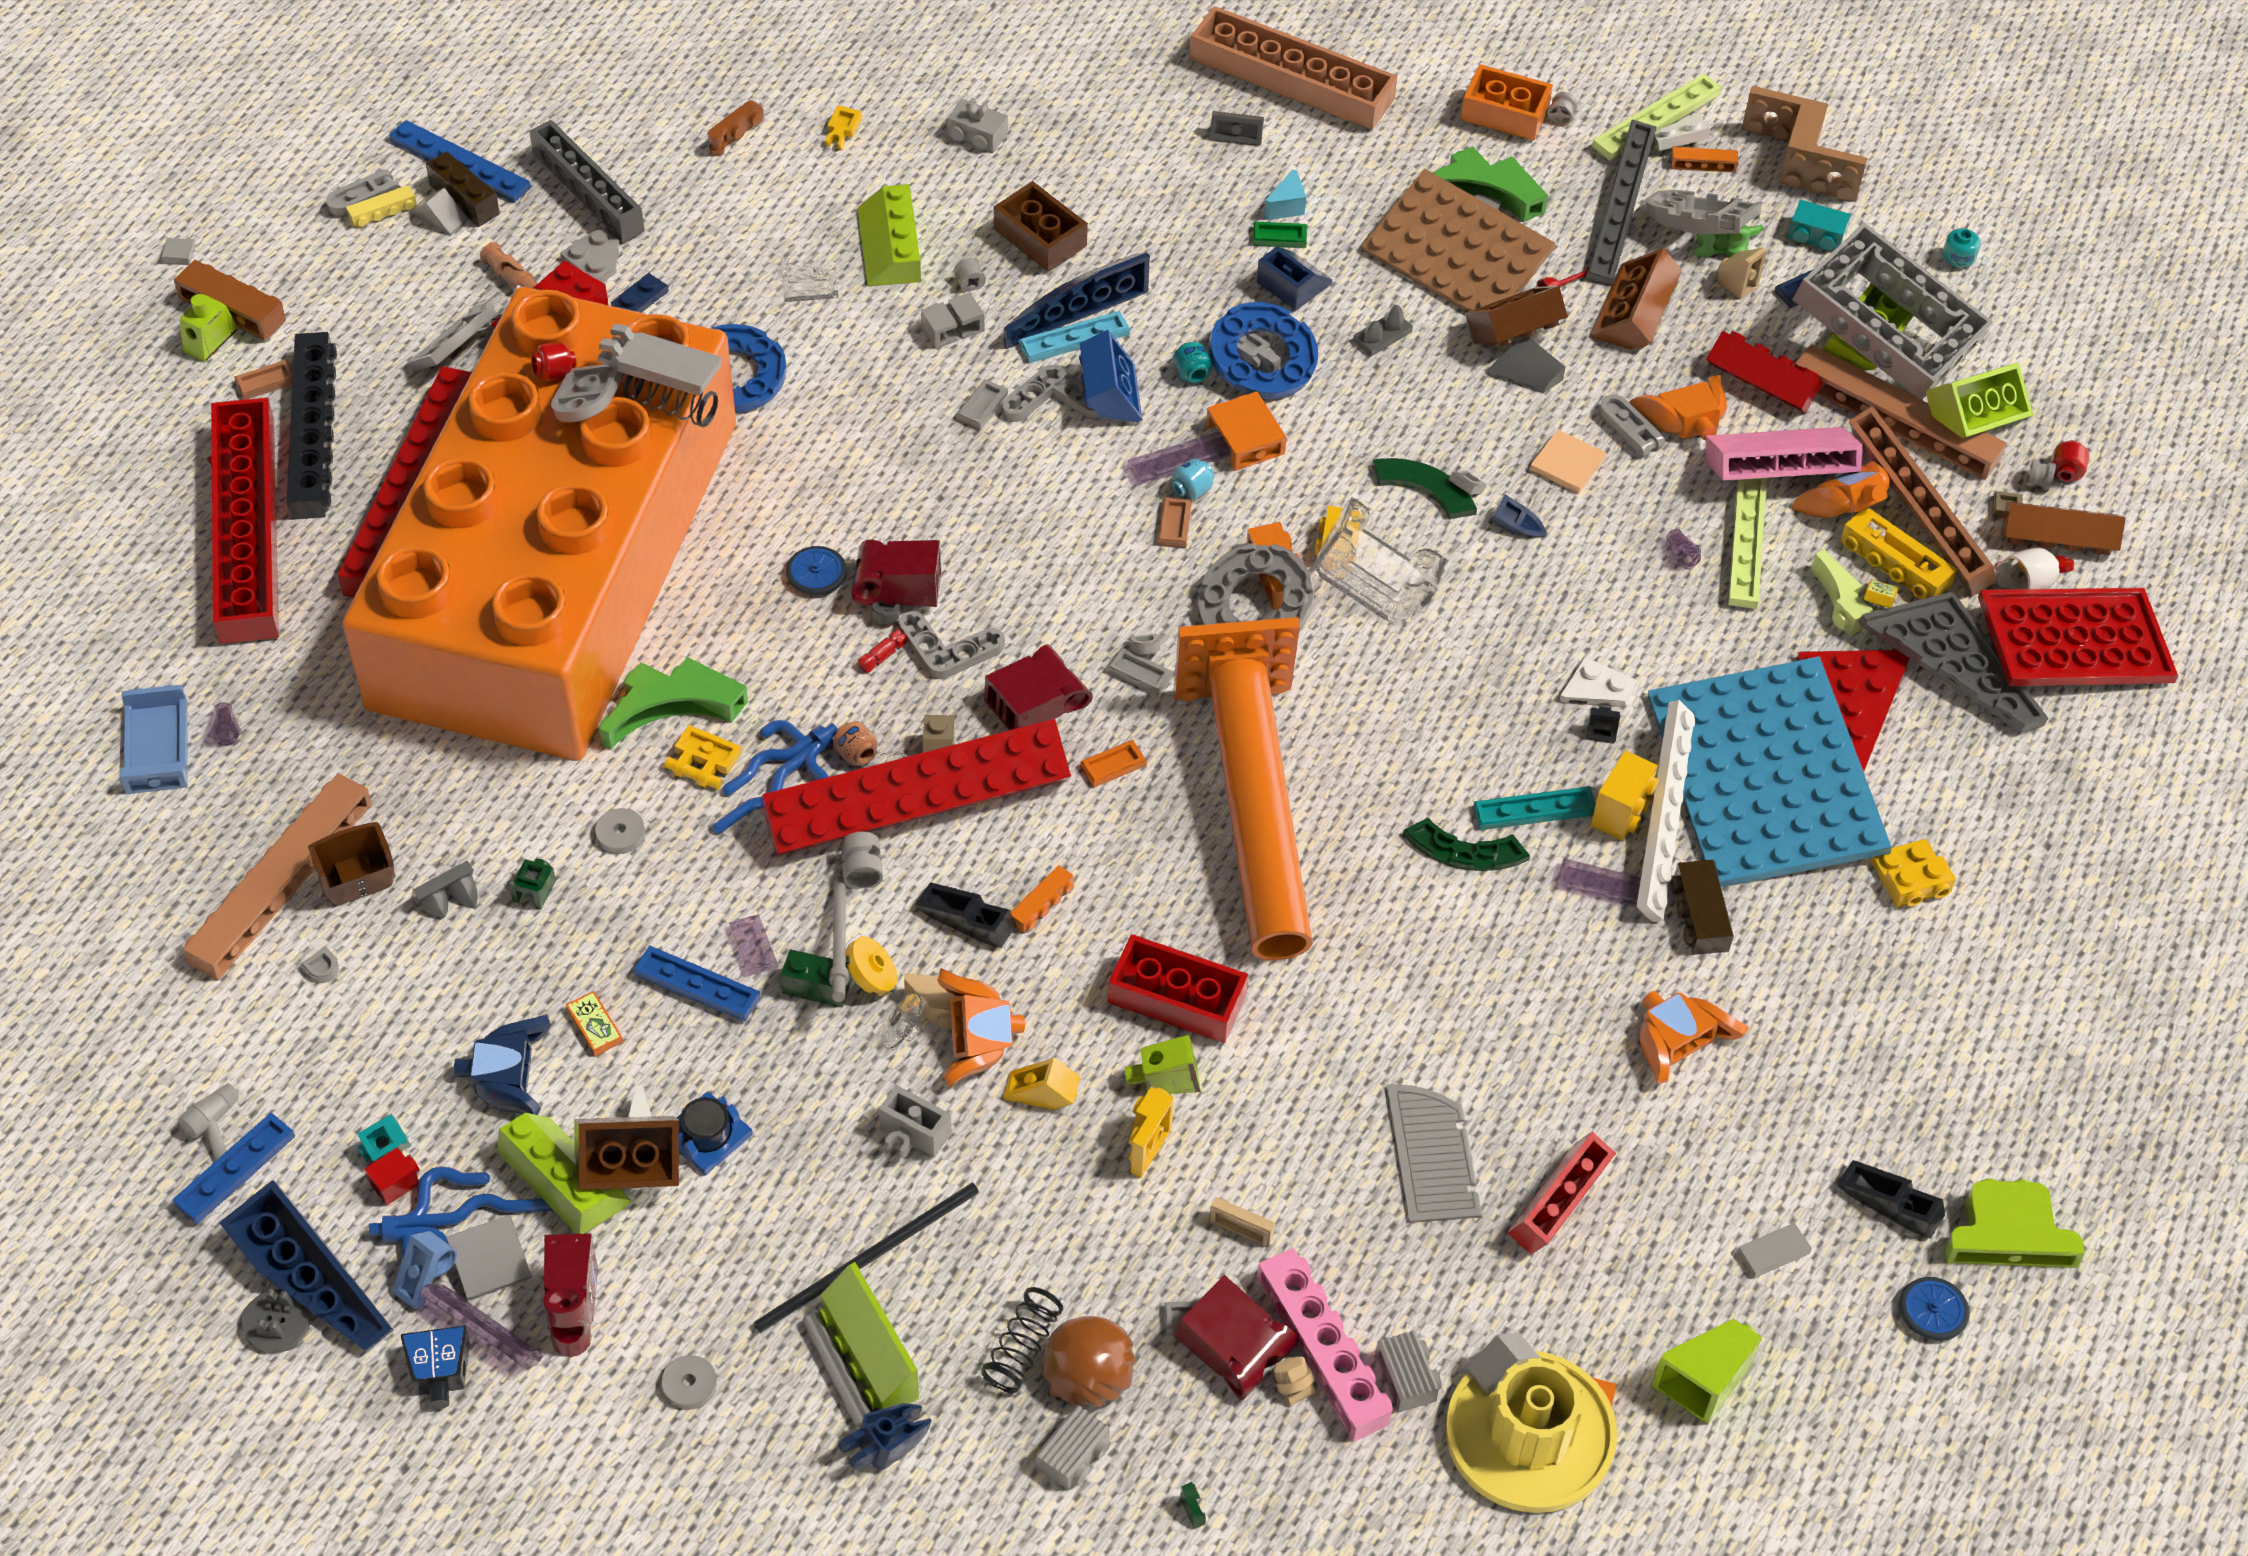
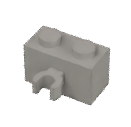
(977, 125)
(913, 1123)

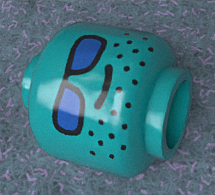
(1961, 247)
(1192, 362)

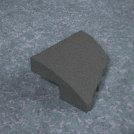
(1529, 366)

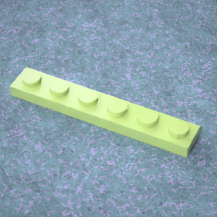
(1660, 114)
(1747, 543)

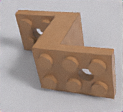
(1805, 162)

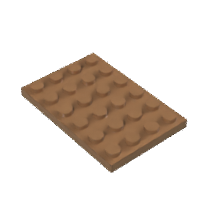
(1457, 244)

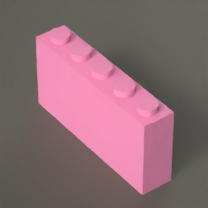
(1783, 453)

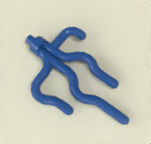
(802, 752)
(401, 1227)

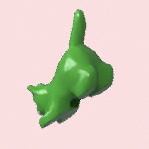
(1725, 243)

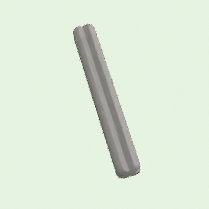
(836, 1368)

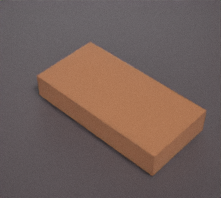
(264, 379)
(1174, 522)

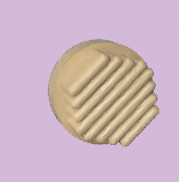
(1294, 1379)

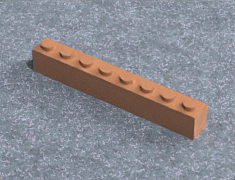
(1901, 411)
(1923, 501)
(274, 878)

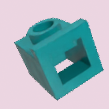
(385, 1128)

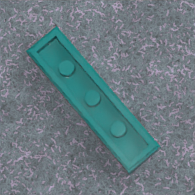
(1534, 808)

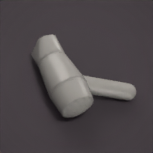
(205, 1114)

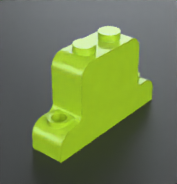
(2012, 1227)

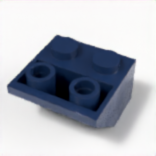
(1290, 277)

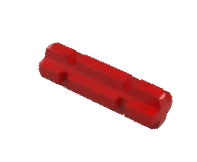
(882, 651)

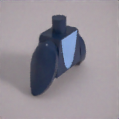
(502, 1065)

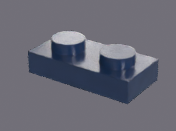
(641, 294)

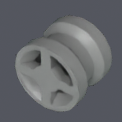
(1562, 108)
(969, 274)
(2041, 474)

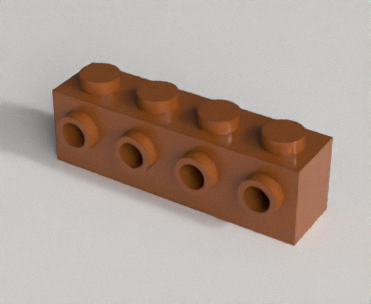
(248, 306)
(2063, 526)

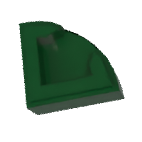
(1188, 1499)

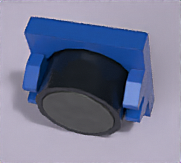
(706, 1129)

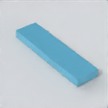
(1069, 337)

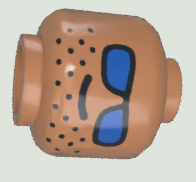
(855, 743)

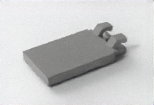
(457, 334)
(659, 360)

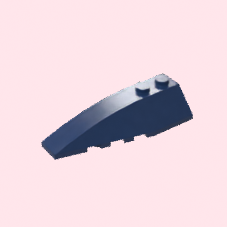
(1082, 297)
(299, 1262)

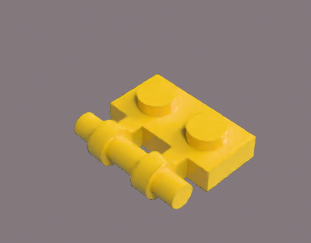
(706, 749)

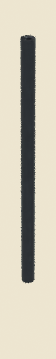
(867, 1256)

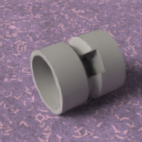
(861, 860)

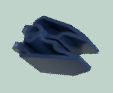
(886, 1436)

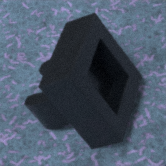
(1603, 724)

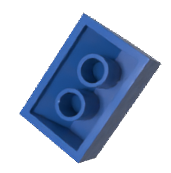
(1109, 378)

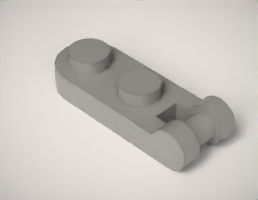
(360, 190)
(1631, 425)

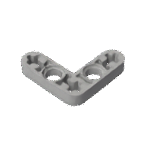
(1054, 387)
(942, 654)

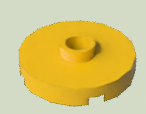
(871, 966)

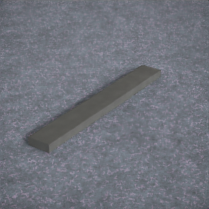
(1621, 203)

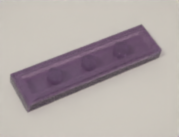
(1164, 461)
(482, 1324)

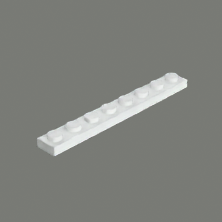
(1665, 811)

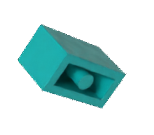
(1818, 225)

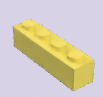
(381, 206)

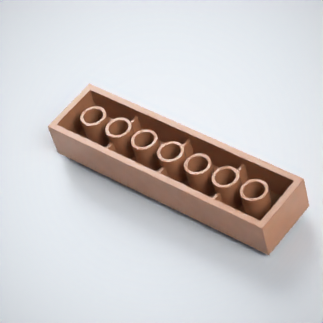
(1293, 67)

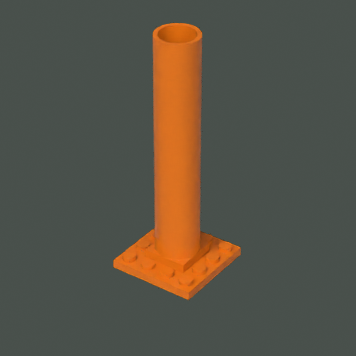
(1240, 669)

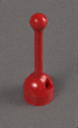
(1551, 281)

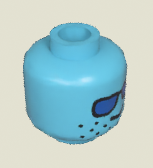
(1192, 479)

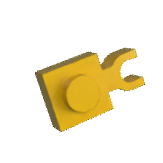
(842, 124)

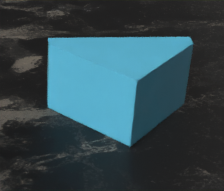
(1286, 199)

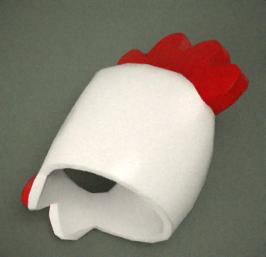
(2038, 566)

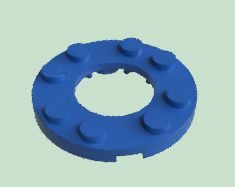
(1274, 320)
(770, 363)

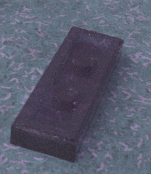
(1599, 882)

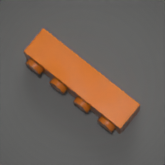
(1704, 159)
(1039, 901)

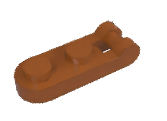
(734, 126)

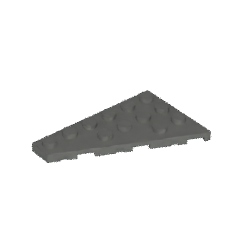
(1953, 647)

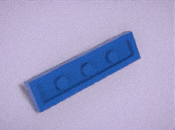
(697, 983)
(233, 1168)

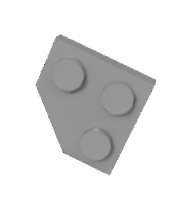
(594, 254)

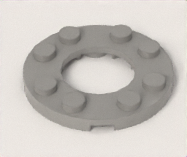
(1253, 560)

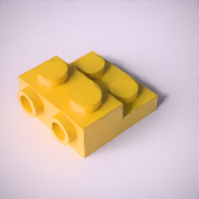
(1914, 873)
(1149, 1128)

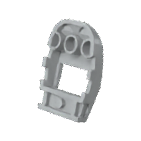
(1687, 213)

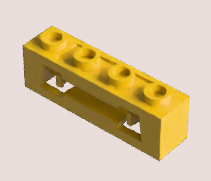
(1897, 555)

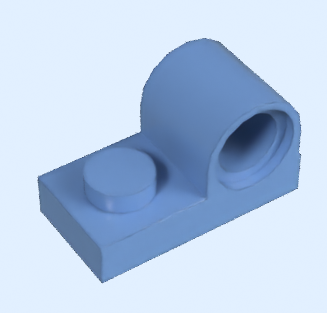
(423, 1260)

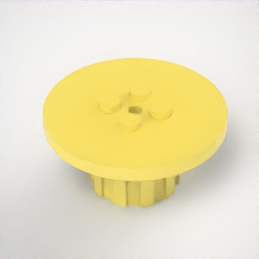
(1534, 1439)

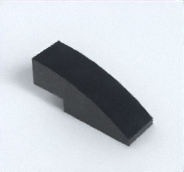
(967, 914)
(1893, 1198)

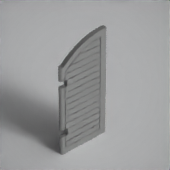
(1432, 1155)

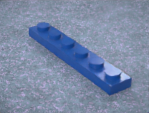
(431, 145)

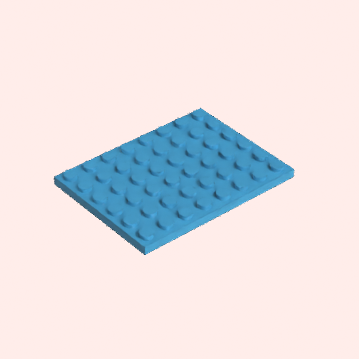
(1773, 773)

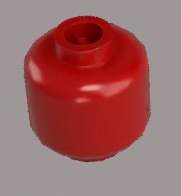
(553, 361)
(2070, 460)

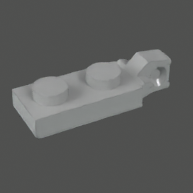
(1257, 352)

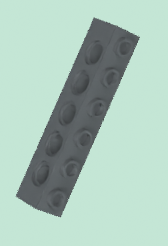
(587, 181)

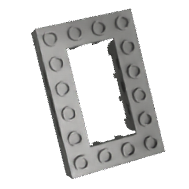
(1910, 286)

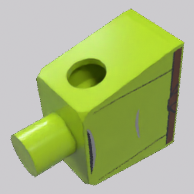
(205, 327)
(1167, 1066)

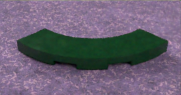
(1414, 474)
(1470, 856)

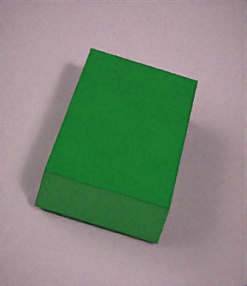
(1280, 234)

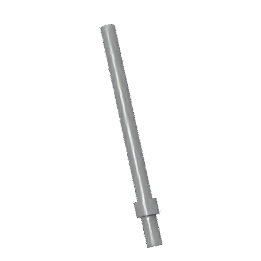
(839, 973)

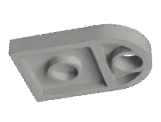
(585, 392)

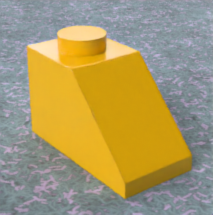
(1043, 1085)

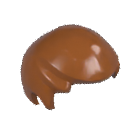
(1088, 1361)

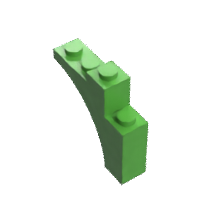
(1501, 181)
(687, 691)

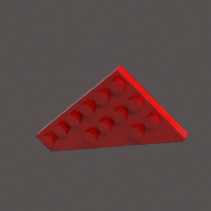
(1864, 690)

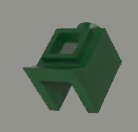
(534, 879)

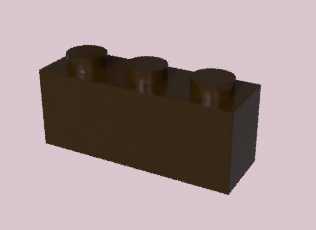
(467, 190)
(1702, 907)

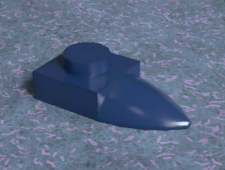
(1516, 517)

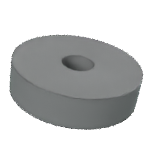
(620, 842)
(689, 1396)

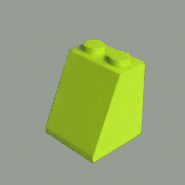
(1707, 1368)

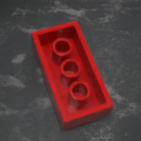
(1177, 988)

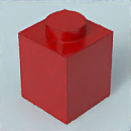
(392, 1175)

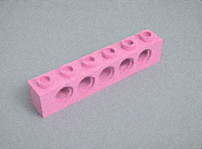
(1358, 1417)

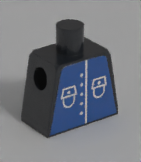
(437, 1362)

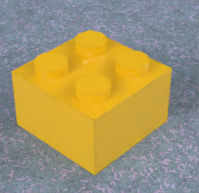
(1625, 796)

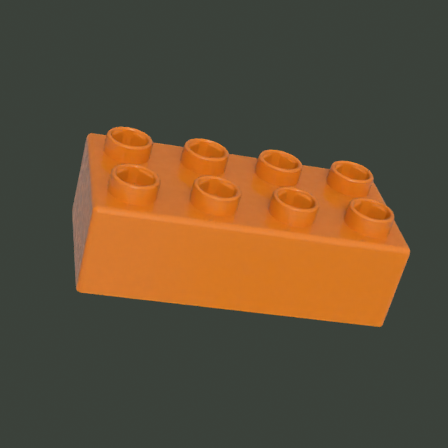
(535, 538)

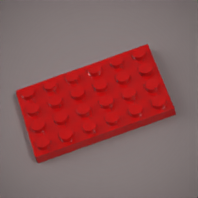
(2077, 636)

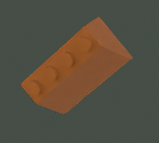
(1637, 300)

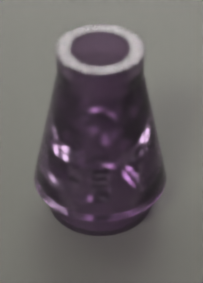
(1684, 550)
(224, 726)

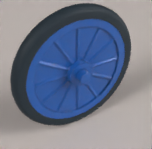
(816, 570)
(1934, 1308)

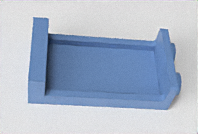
(155, 739)

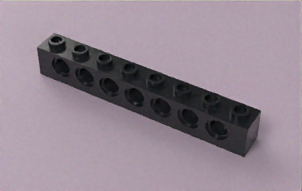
(311, 426)

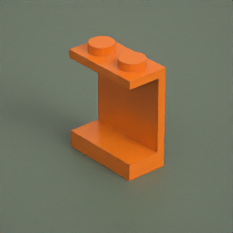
(1247, 430)

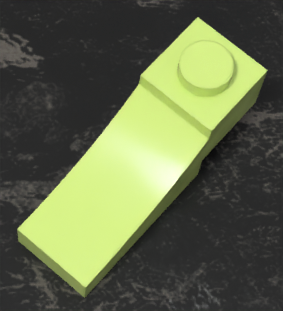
(1843, 591)

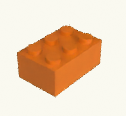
(1506, 102)

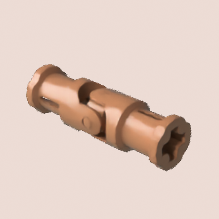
(506, 267)

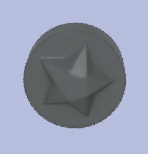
(885, 613)

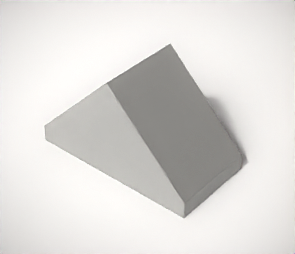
(440, 211)
(1497, 1357)

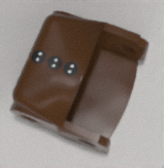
(353, 863)

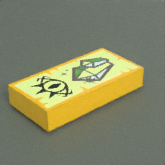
(1881, 593)

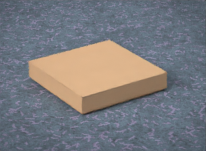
(1568, 461)

